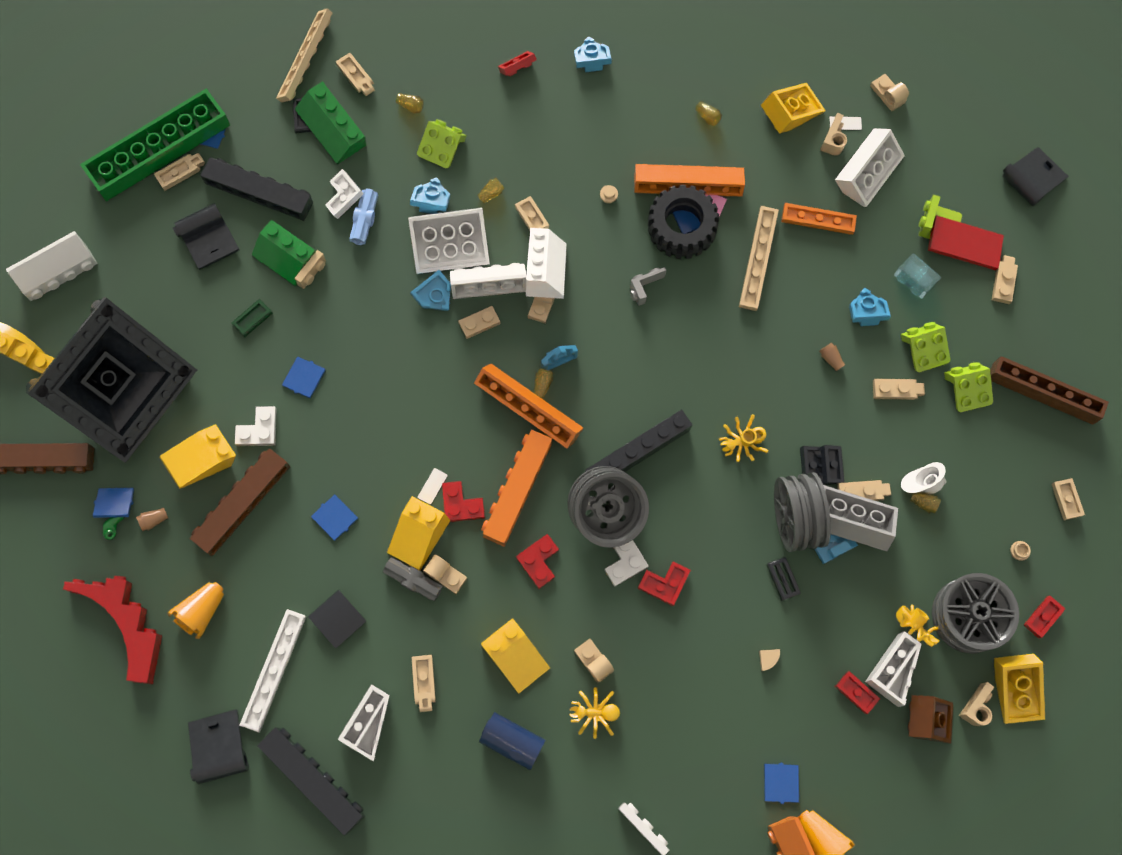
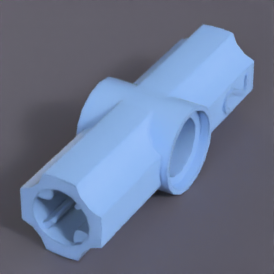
(363, 217)

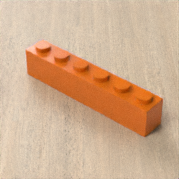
(712, 180)
(528, 405)
(517, 488)

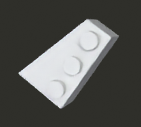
(894, 670)
(366, 723)

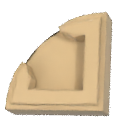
(768, 658)

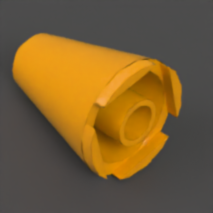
(197, 610)
(823, 836)

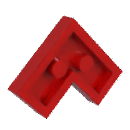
(457, 508)
(533, 560)
(666, 588)

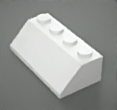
(870, 166)
(545, 264)
(52, 266)
(488, 280)

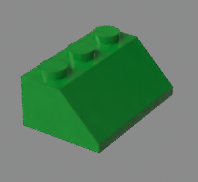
(282, 251)

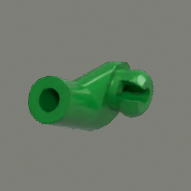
(110, 527)

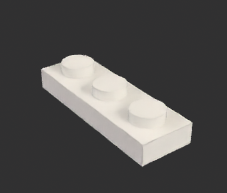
(644, 828)

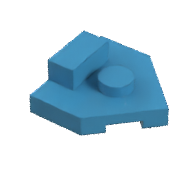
(592, 55)
(430, 197)
(433, 292)
(869, 309)
(559, 356)
(835, 548)

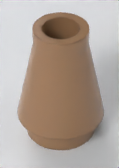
(832, 356)
(150, 519)

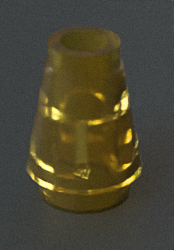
(410, 102)
(708, 113)
(491, 190)
(542, 382)
(926, 501)

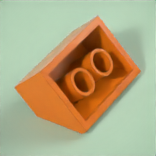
(789, 837)

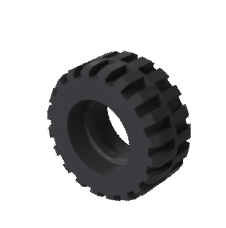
(688, 200)

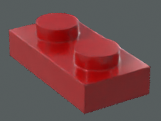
(522, 61)
(1044, 617)
(857, 692)

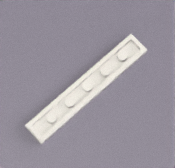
(273, 671)

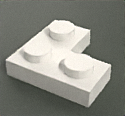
(347, 194)
(261, 433)
(630, 564)

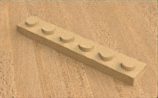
(304, 55)
(758, 258)

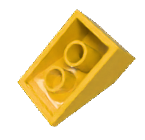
(792, 107)
(198, 457)
(417, 533)
(515, 655)
(1020, 688)

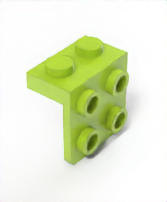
(440, 143)
(931, 210)
(927, 346)
(971, 386)

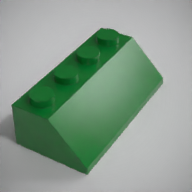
(330, 123)

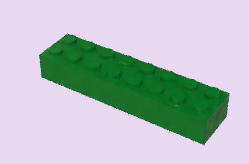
(155, 144)

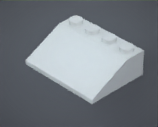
(449, 240)

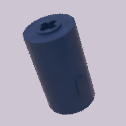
(511, 740)

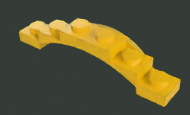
(22, 349)

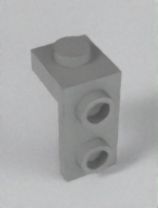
(637, 292)

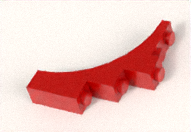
(141, 645)

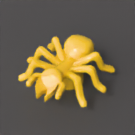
(747, 439)
(916, 619)
(598, 713)

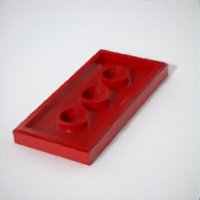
(966, 242)

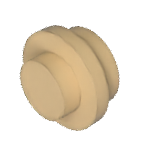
(608, 194)
(1020, 550)

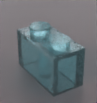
(917, 276)

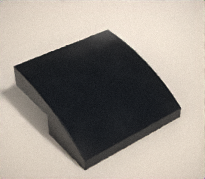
(824, 461)
(337, 618)

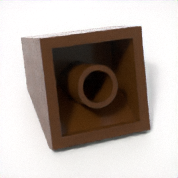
(930, 718)

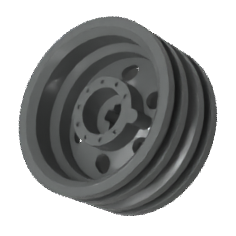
(802, 512)
(617, 532)
(961, 637)

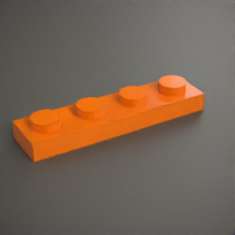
(819, 218)

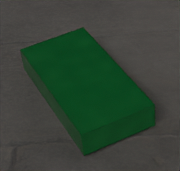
(251, 318)

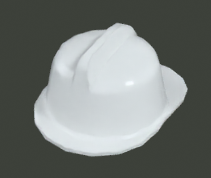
(926, 479)

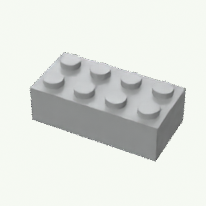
(861, 519)

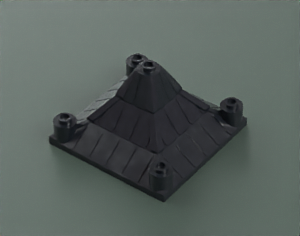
(112, 380)

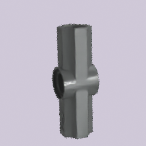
(412, 579)

